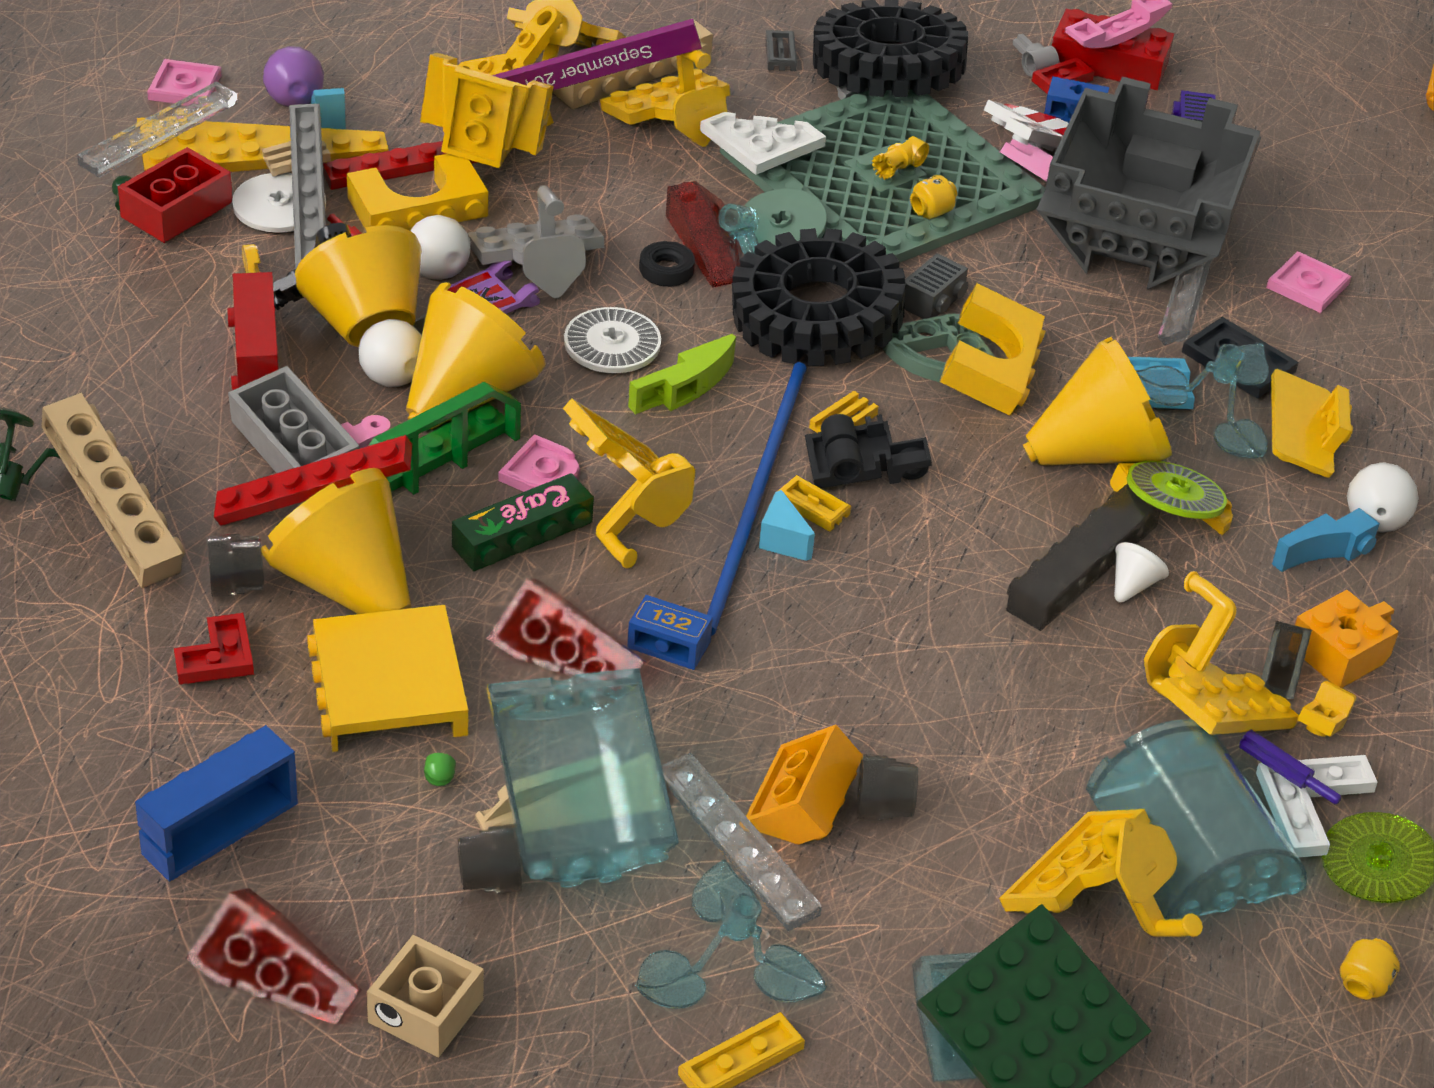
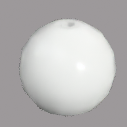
(443, 246)
(389, 352)
(1384, 494)

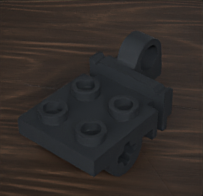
(861, 452)

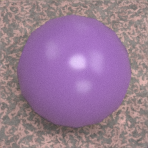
(292, 76)

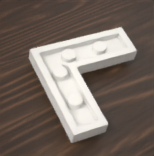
(1024, 129)
(1293, 805)

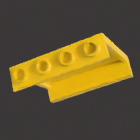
(387, 672)

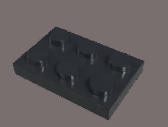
(1206, 343)

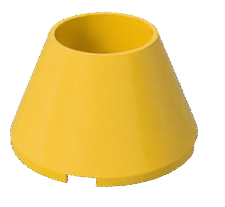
(363, 279)

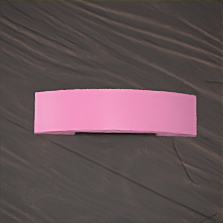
(1121, 26)

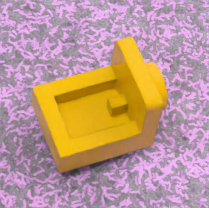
(1328, 710)

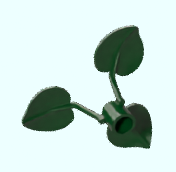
(11, 472)

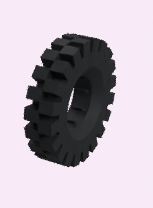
(890, 48)
(853, 322)

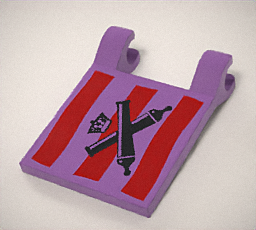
(488, 285)

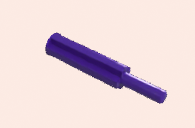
(1285, 765)

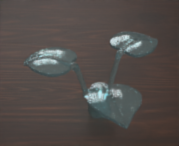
(1232, 365)
(723, 896)

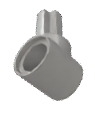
(1035, 55)

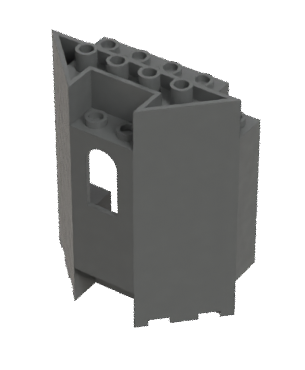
(1146, 181)

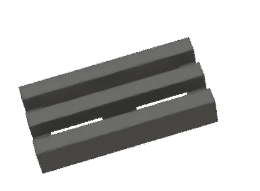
(781, 61)

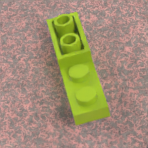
(689, 379)

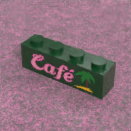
(522, 522)

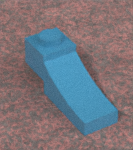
(1327, 539)

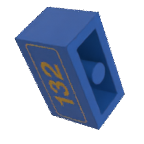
(669, 632)

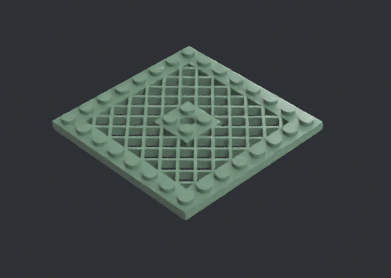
(864, 126)

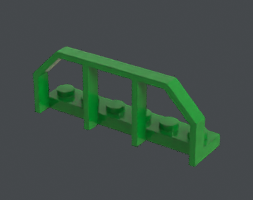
(455, 438)

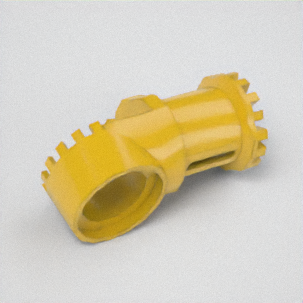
(900, 156)

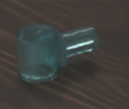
(741, 230)

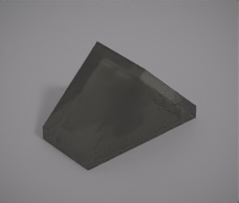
(1285, 659)

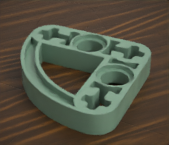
(945, 329)

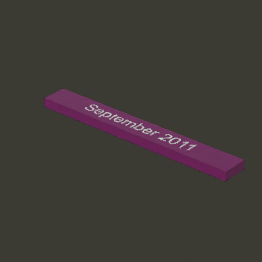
(610, 57)

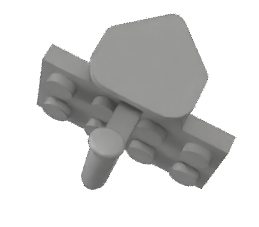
(548, 250)

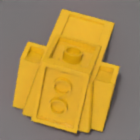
(483, 112)

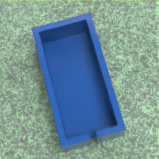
(217, 802)

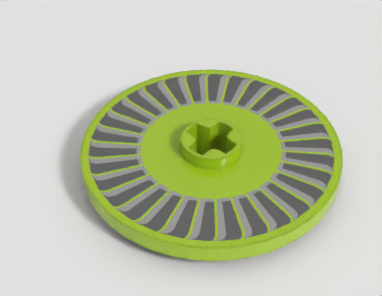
(1176, 489)

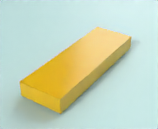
(743, 1055)

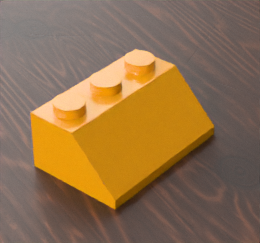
(805, 786)

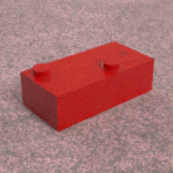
(254, 326)

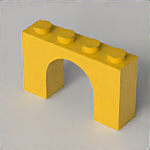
(460, 196)
(1016, 331)

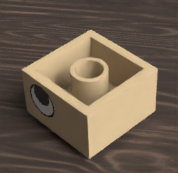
(425, 995)

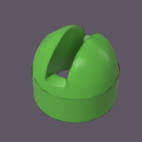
(439, 769)

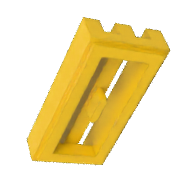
(848, 406)
(811, 507)

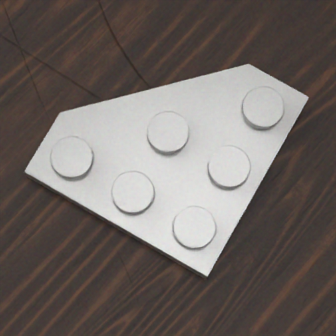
(761, 141)

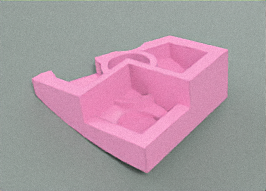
(1029, 157)

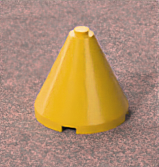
(466, 345)
(1099, 416)
(345, 545)

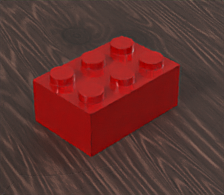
(175, 194)

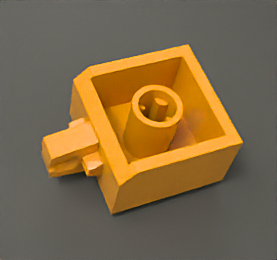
(1348, 637)

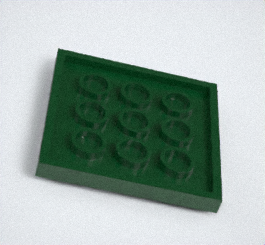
(1033, 1011)

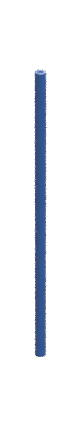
(755, 495)

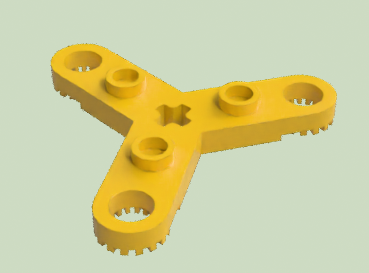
(526, 47)

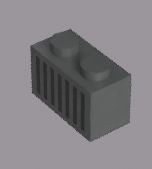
(935, 287)

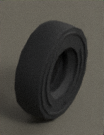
(667, 251)

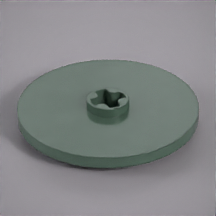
(787, 212)

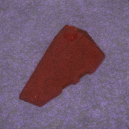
(695, 218)
(556, 635)
(265, 954)

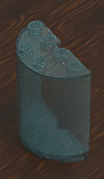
(582, 776)
(1211, 814)

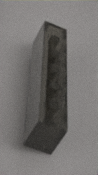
(1080, 558)

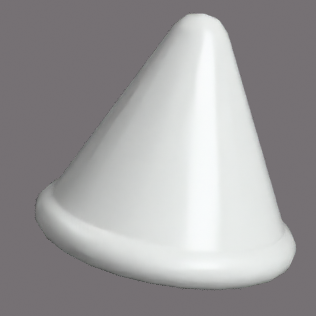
(1136, 570)

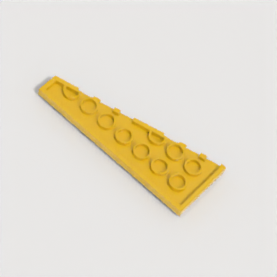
(241, 144)

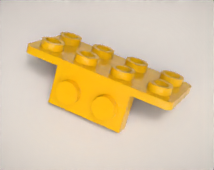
(1308, 422)

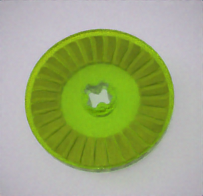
(1354, 852)

